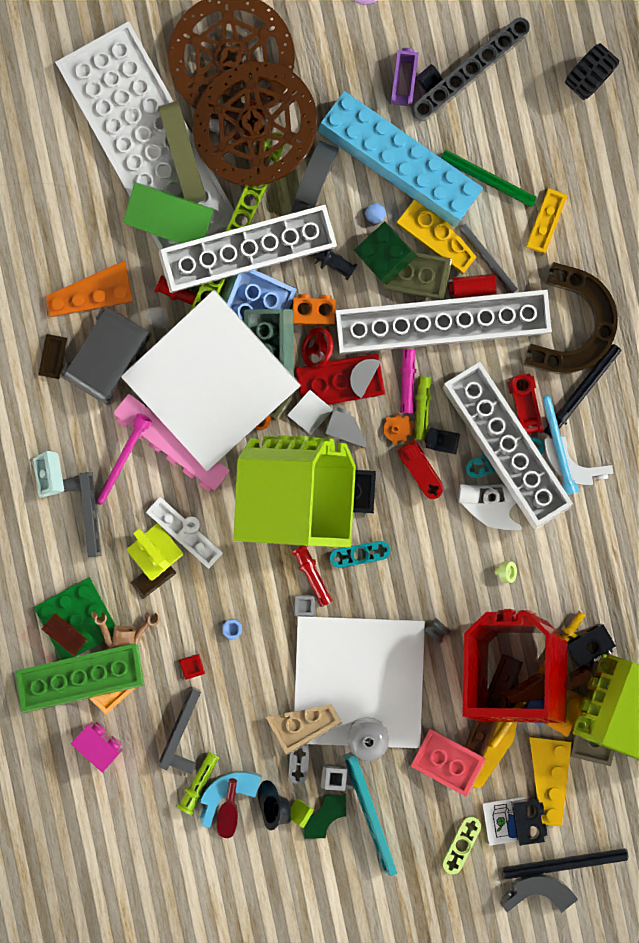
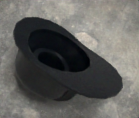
(273, 806)

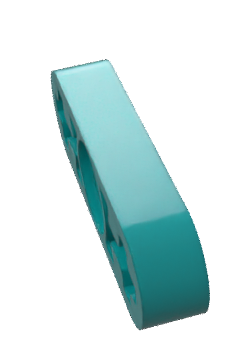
(355, 562)

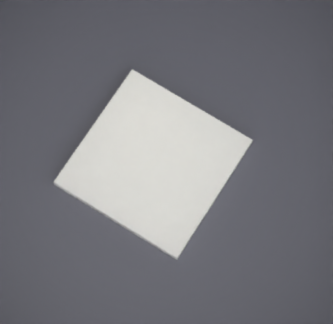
(210, 380)
(364, 672)

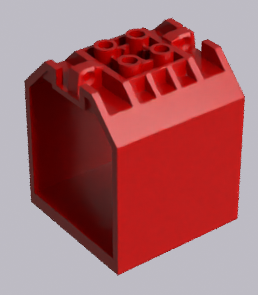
(476, 668)

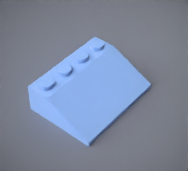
(256, 291)

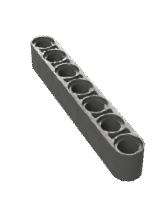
(476, 60)

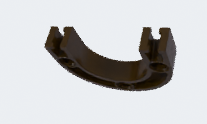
(604, 315)

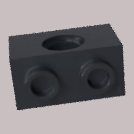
(578, 650)

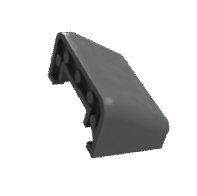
(106, 354)

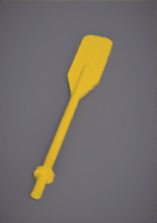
(505, 731)

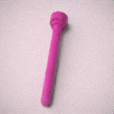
(141, 423)

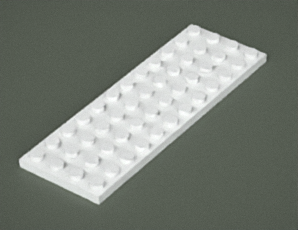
(121, 102)

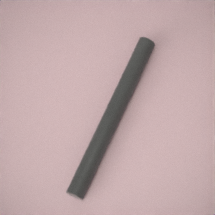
(488, 258)

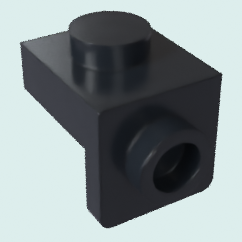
(442, 441)

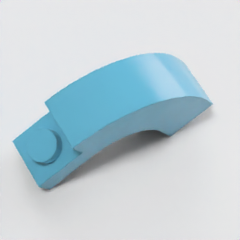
(246, 784)

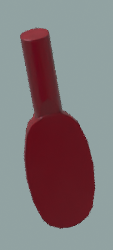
(228, 812)

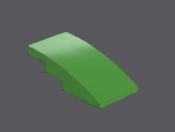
(167, 214)

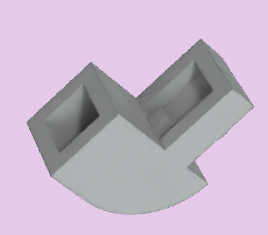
(336, 778)

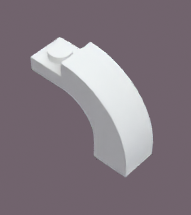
(579, 474)

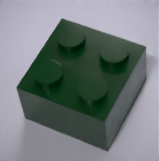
(385, 253)

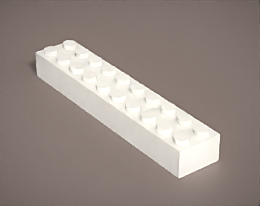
(443, 322)

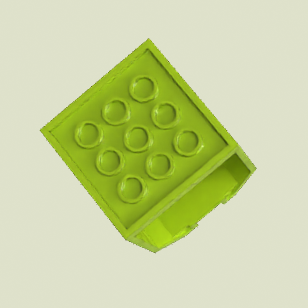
(295, 492)
(612, 706)

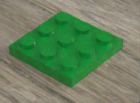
(76, 608)

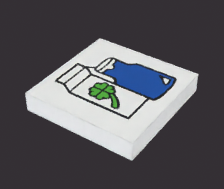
(500, 821)

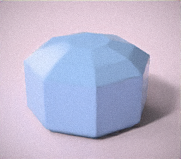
(375, 214)
(232, 629)

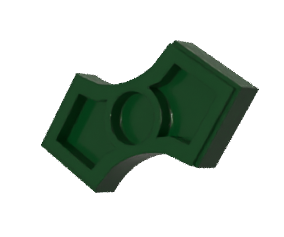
(333, 808)

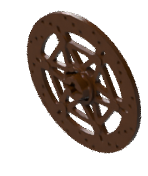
(207, 8)
(261, 130)

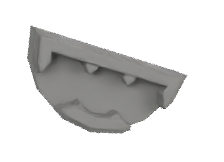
(362, 375)

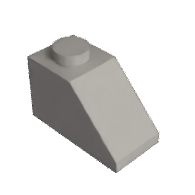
(345, 428)

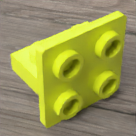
(154, 551)

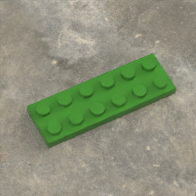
(80, 678)

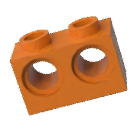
(314, 316)

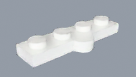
(185, 532)

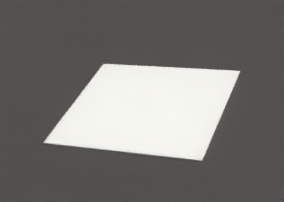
(310, 412)

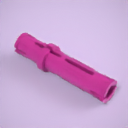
(407, 385)

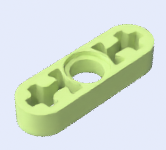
(460, 862)

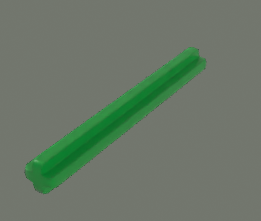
(489, 178)

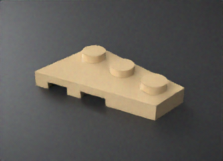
(303, 726)

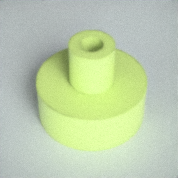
(506, 572)

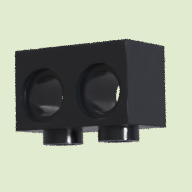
(523, 822)

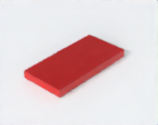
(333, 382)

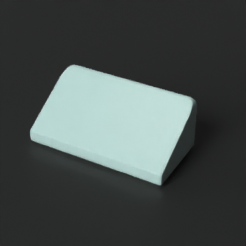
(48, 474)

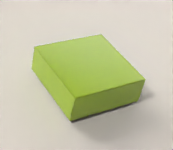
(300, 812)

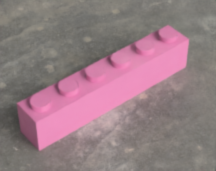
(163, 439)

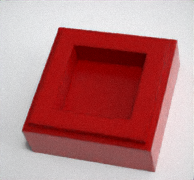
(192, 666)

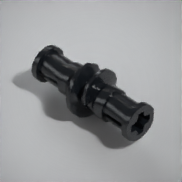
(335, 262)

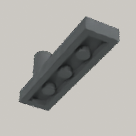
(86, 485)
(168, 756)

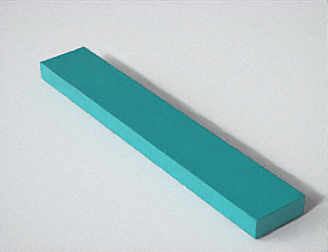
(370, 814)

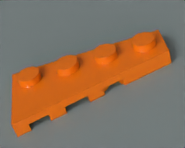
(97, 291)

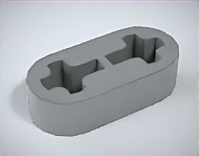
(304, 765)

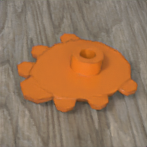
(398, 428)

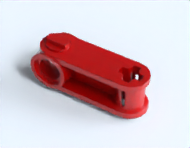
(526, 403)
(420, 468)

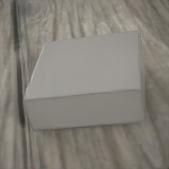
(304, 605)

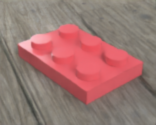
(448, 762)

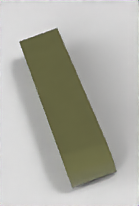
(182, 152)

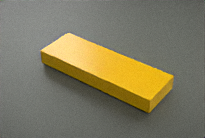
(546, 221)

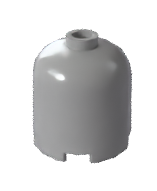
(364, 729)

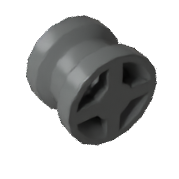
(438, 630)

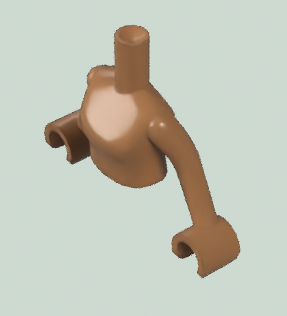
(123, 634)

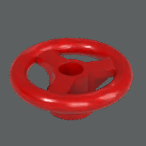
(319, 347)

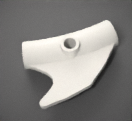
(490, 513)

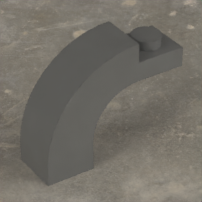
(315, 177)
(542, 885)

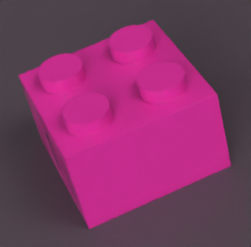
(97, 746)

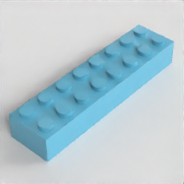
(399, 159)

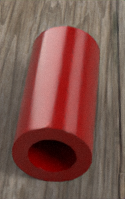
(473, 286)

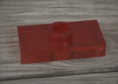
(64, 634)

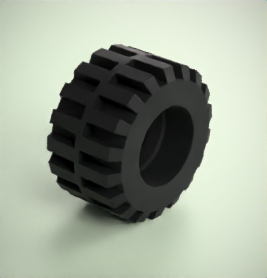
(592, 71)

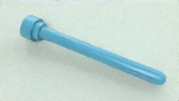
(569, 484)

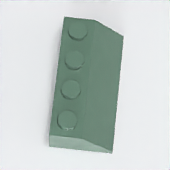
(275, 331)

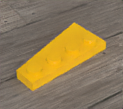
(436, 235)
(550, 770)

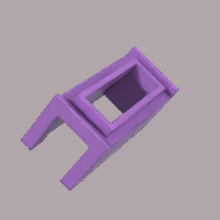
(405, 55)

